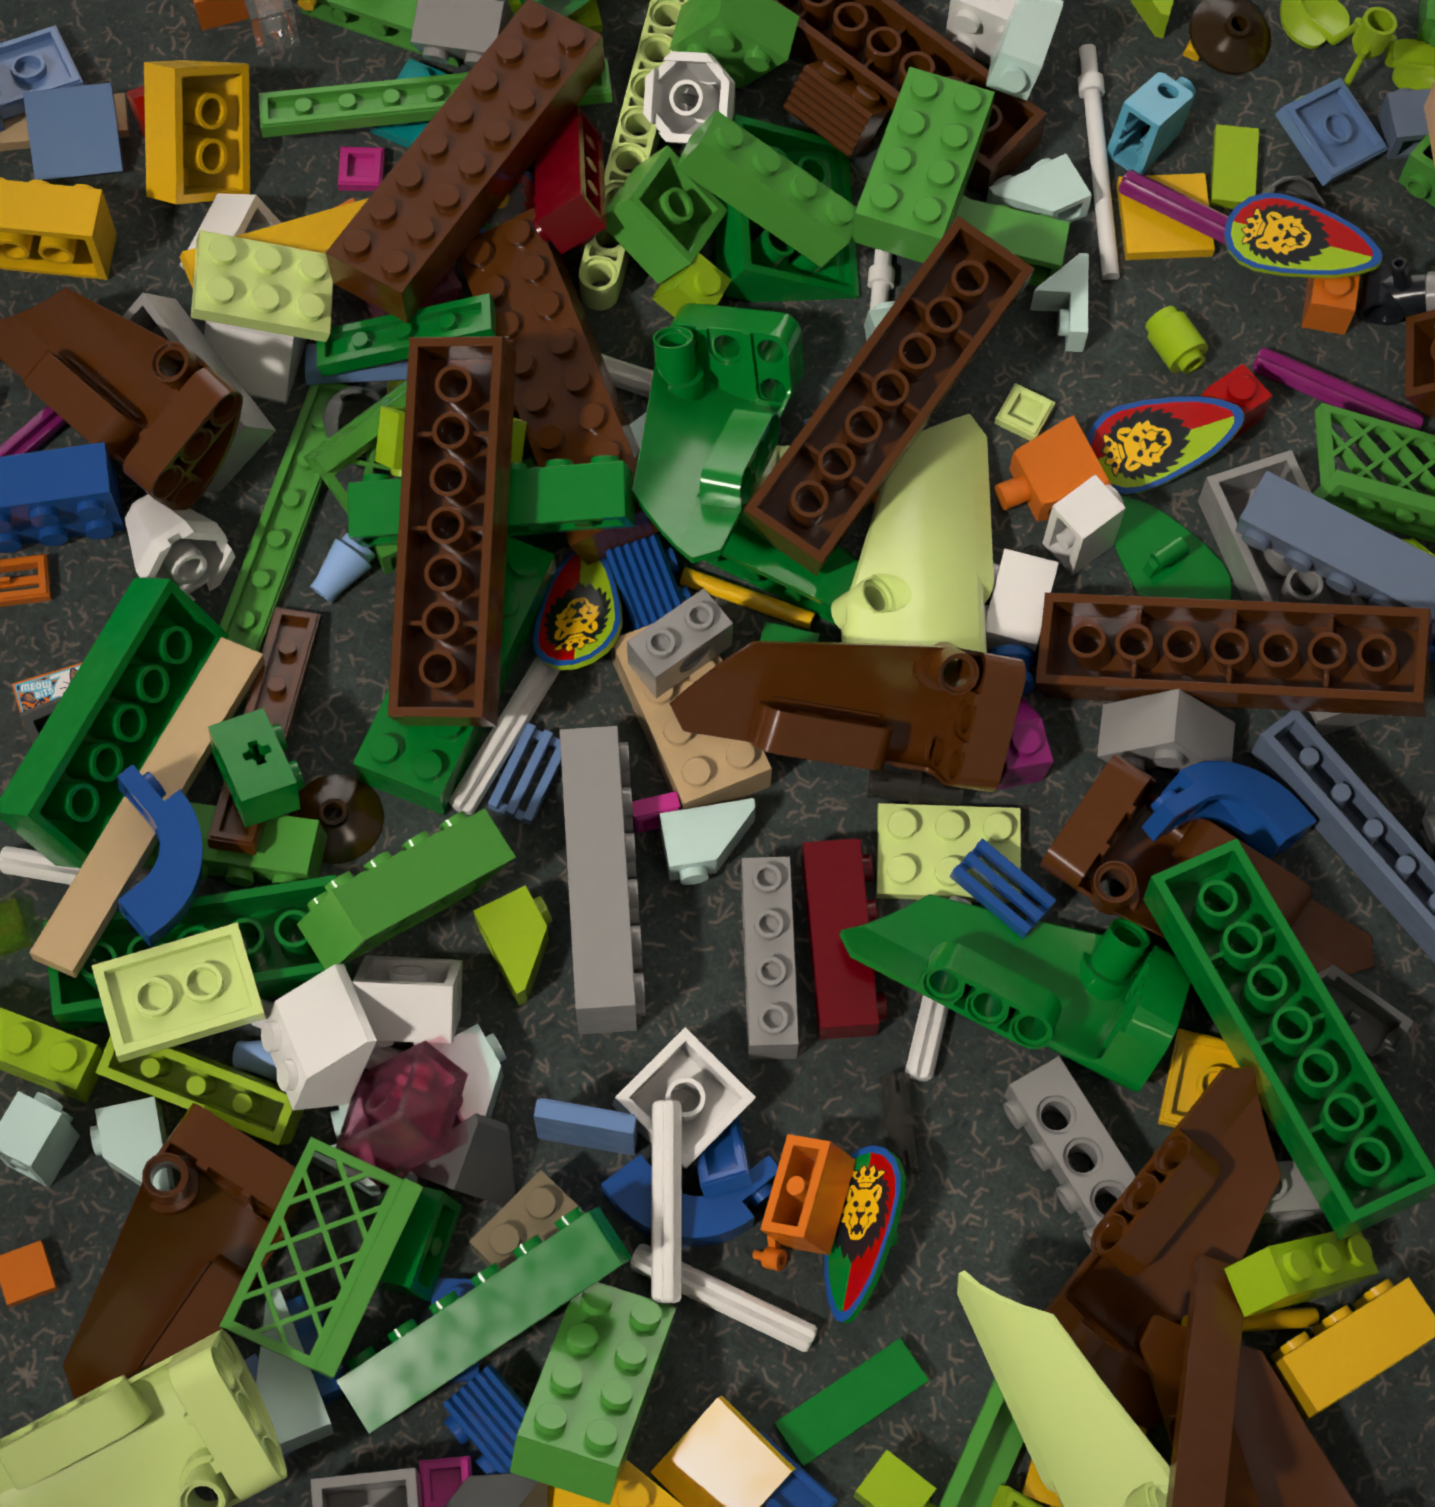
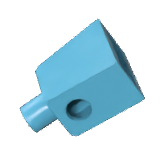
(1157, 103)

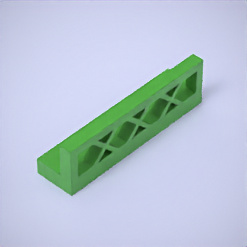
(986, 1455)

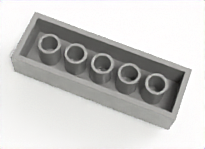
(1264, 573)
(598, 867)

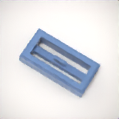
(511, 810)

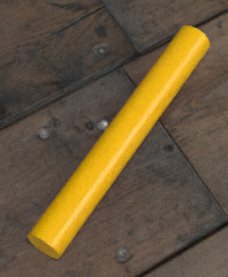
(747, 598)
(1278, 1319)

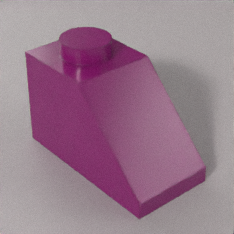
(1028, 750)

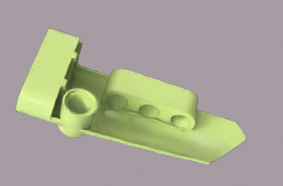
(927, 548)

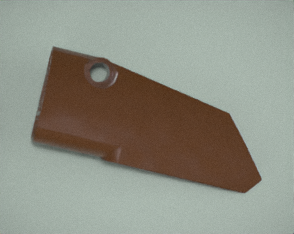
(125, 390)
(865, 706)
(1108, 842)
(1190, 1199)
(180, 1251)
(1271, 1447)

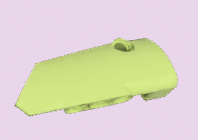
(1065, 1413)
(150, 1439)

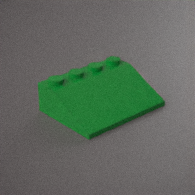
(762, 264)

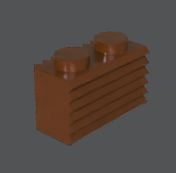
(836, 107)

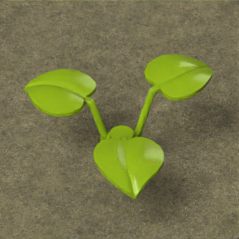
(1316, 21)

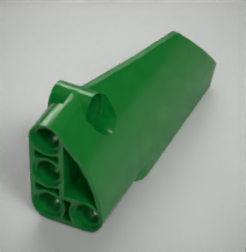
(713, 419)
(1055, 989)

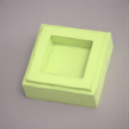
(1024, 412)

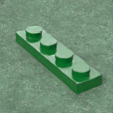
(387, 337)

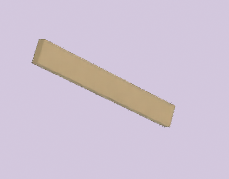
(128, 837)

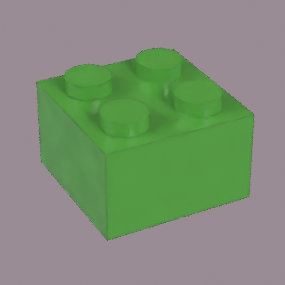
(740, 34)
(662, 216)

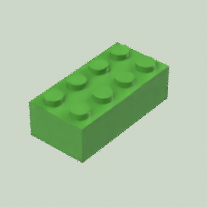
(922, 165)
(404, 888)
(593, 1392)

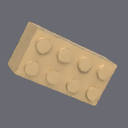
(695, 765)

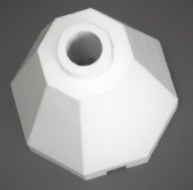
(686, 93)
(177, 545)

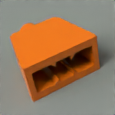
(1049, 469)

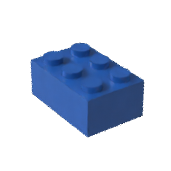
(59, 496)

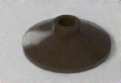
(1221, 44)
(360, 821)

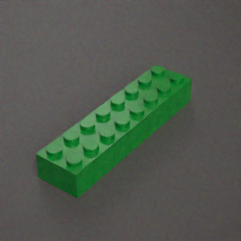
(1289, 1029)

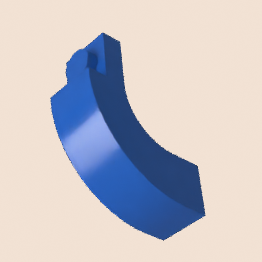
(1237, 797)
(170, 888)
(703, 1220)

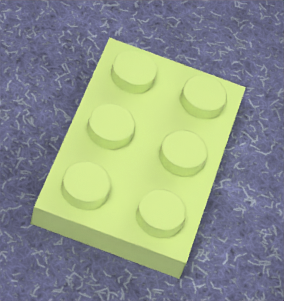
(262, 286)
(926, 842)
(178, 992)

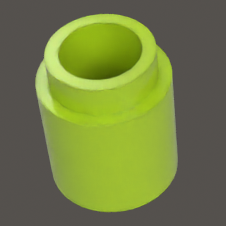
(1176, 340)

